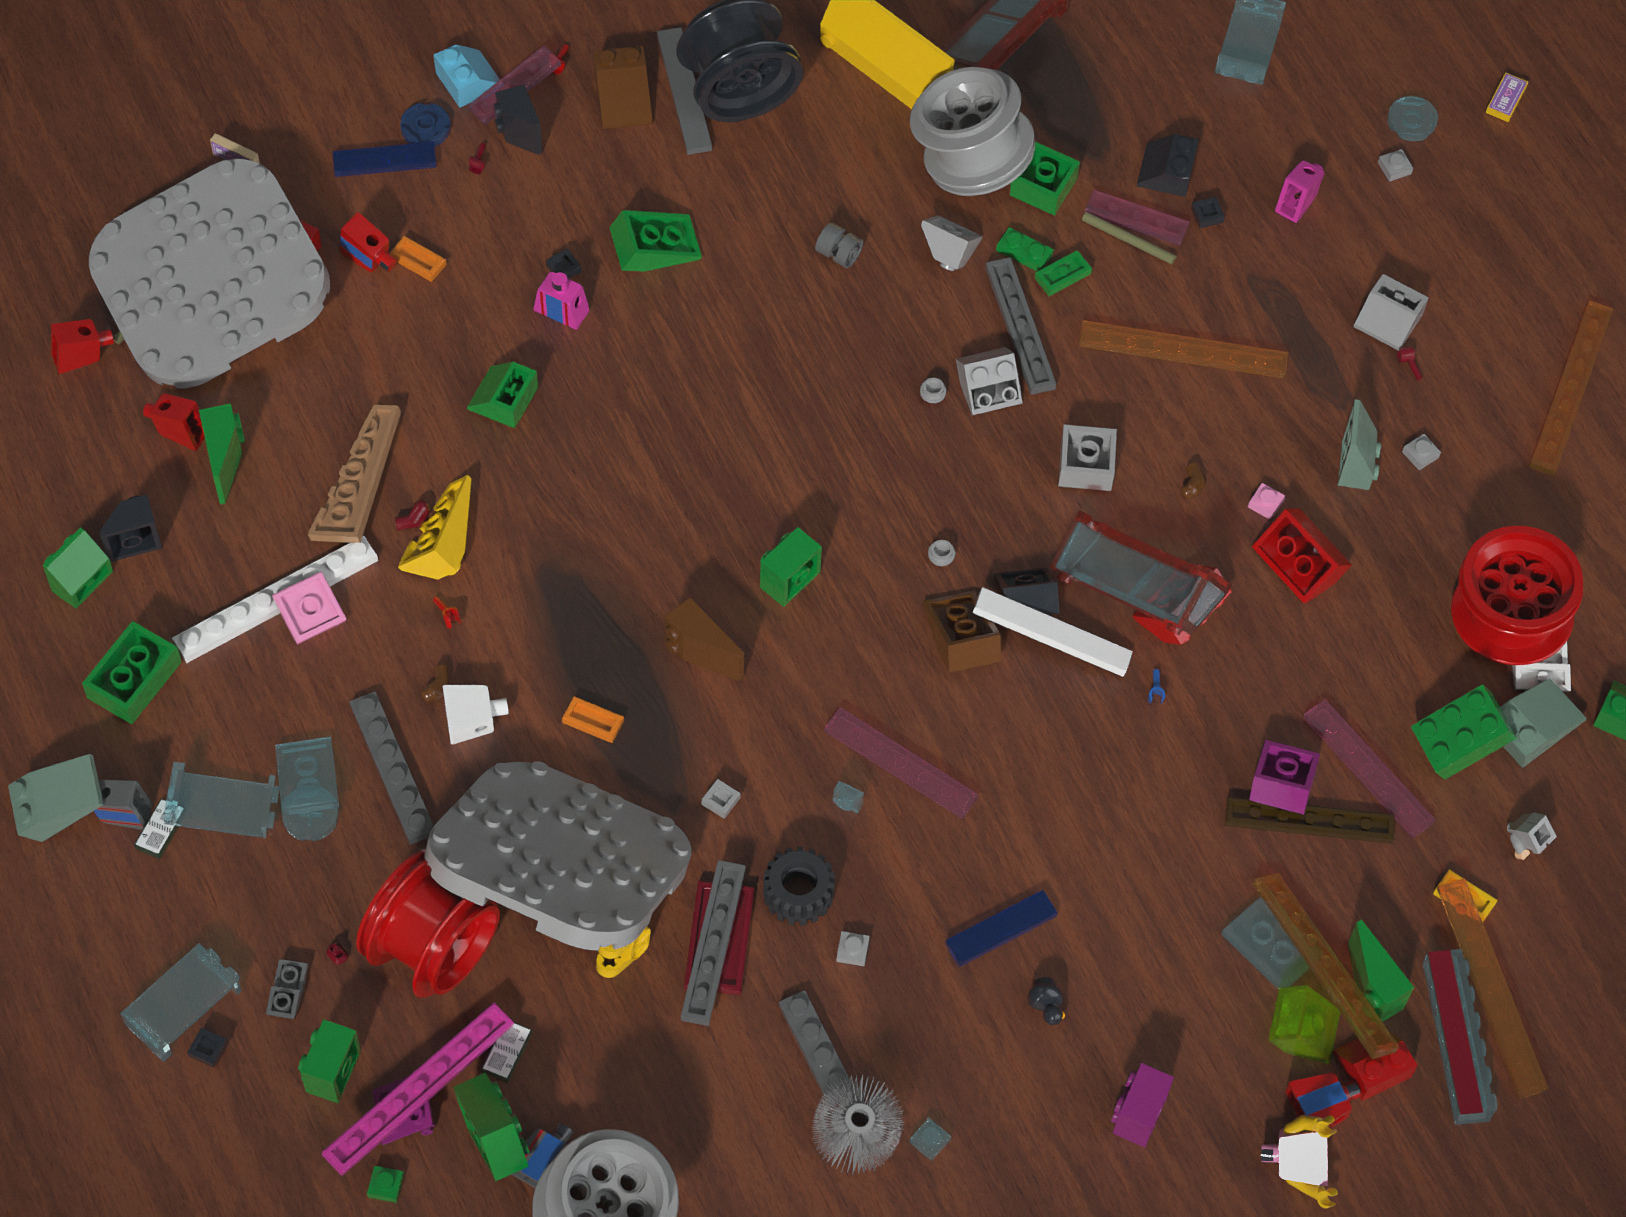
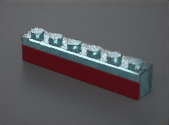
(1459, 1037)

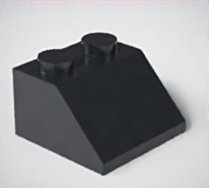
(517, 119)
(1168, 164)
(130, 530)

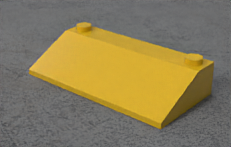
(883, 47)

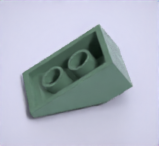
(1359, 450)
(1539, 720)
(55, 797)

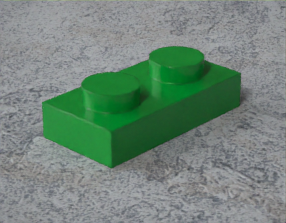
(1024, 249)
(1063, 273)

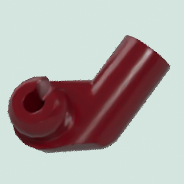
(415, 518)

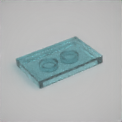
(307, 776)
(1266, 945)

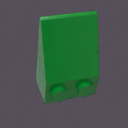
(653, 240)
(223, 439)
(1377, 973)

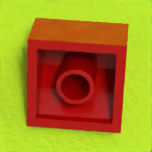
(1375, 1074)

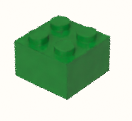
(1046, 179)
(790, 566)
(329, 1060)

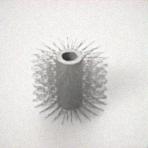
(860, 1113)

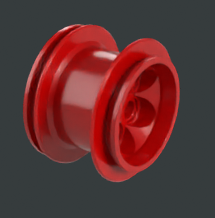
(1525, 570)
(426, 928)

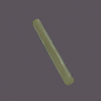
(1129, 238)

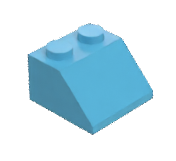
(464, 73)

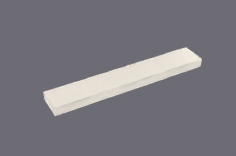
(1052, 632)

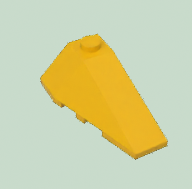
(443, 535)

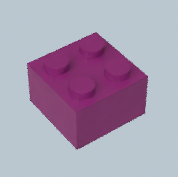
(1284, 777)
(1141, 1104)

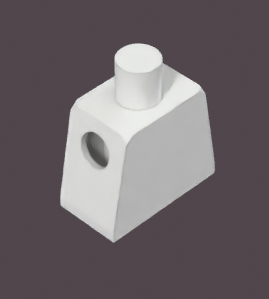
(471, 711)

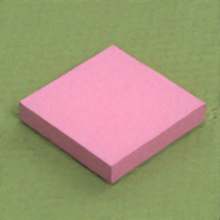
(309, 608)

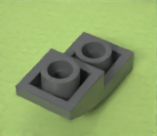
(287, 989)

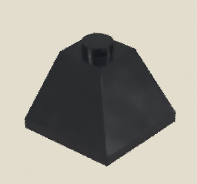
(1031, 588)

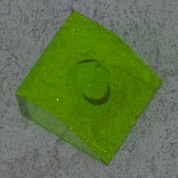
(1304, 1023)

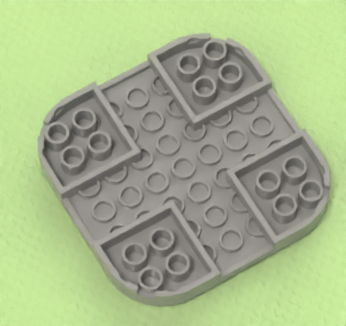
(208, 272)
(558, 854)

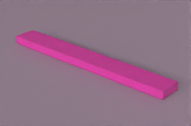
(417, 1089)

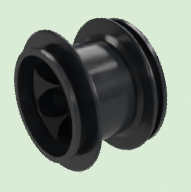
(739, 60)

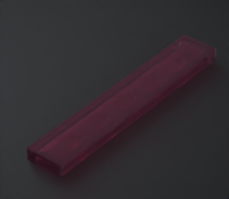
(901, 762)
(1369, 768)

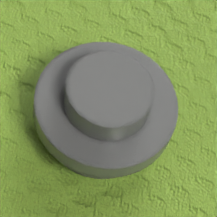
(933, 390)
(941, 553)

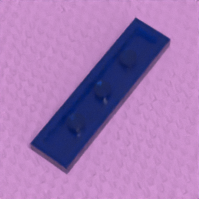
(384, 159)
(1001, 928)

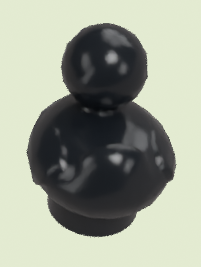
(1048, 998)

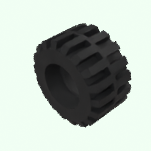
(802, 865)

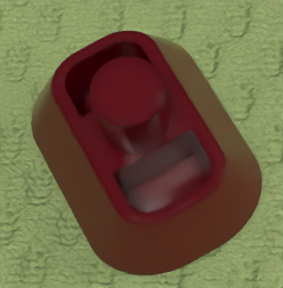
(337, 953)

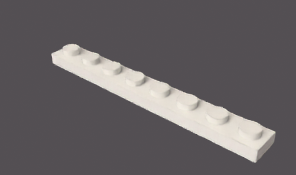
(261, 605)

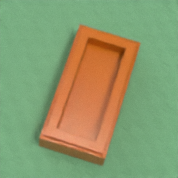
(418, 258)
(593, 719)

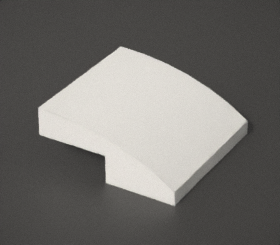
(1554, 667)

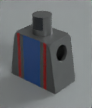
(124, 804)
(542, 1151)

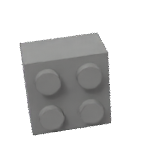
(1087, 457)

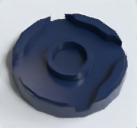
(425, 124)

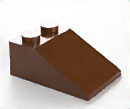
(622, 87)
(960, 635)
(702, 641)

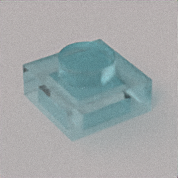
(848, 797)
(930, 1139)

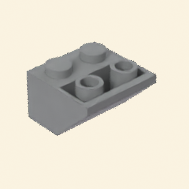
(1391, 312)
(989, 380)

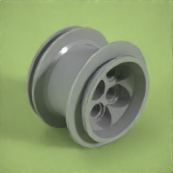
(973, 131)
(618, 1156)

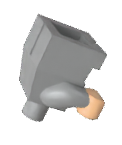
(1530, 832)

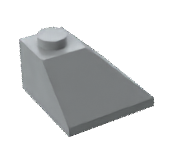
(950, 242)

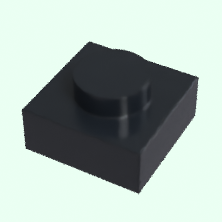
(1207, 212)
(564, 263)
(207, 1047)

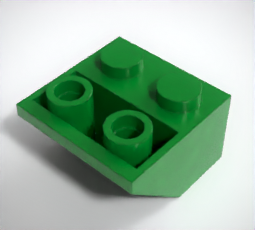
(505, 393)
(77, 568)

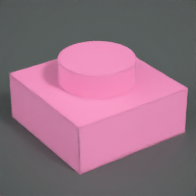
(1266, 501)

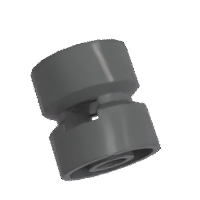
(836, 243)

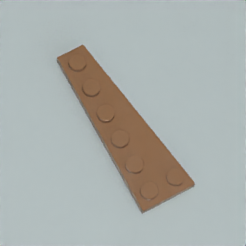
(352, 497)

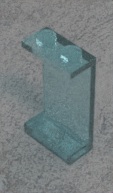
(1250, 39)
(220, 803)
(179, 999)

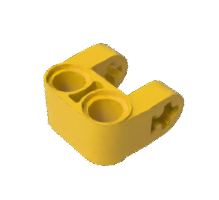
(623, 956)

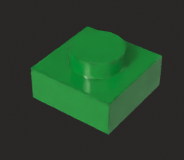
(385, 1184)

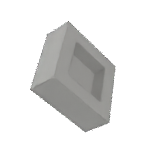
(1395, 165)
(1421, 452)
(720, 798)
(852, 948)

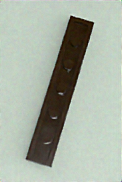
(1314, 821)

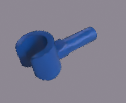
(1156, 689)

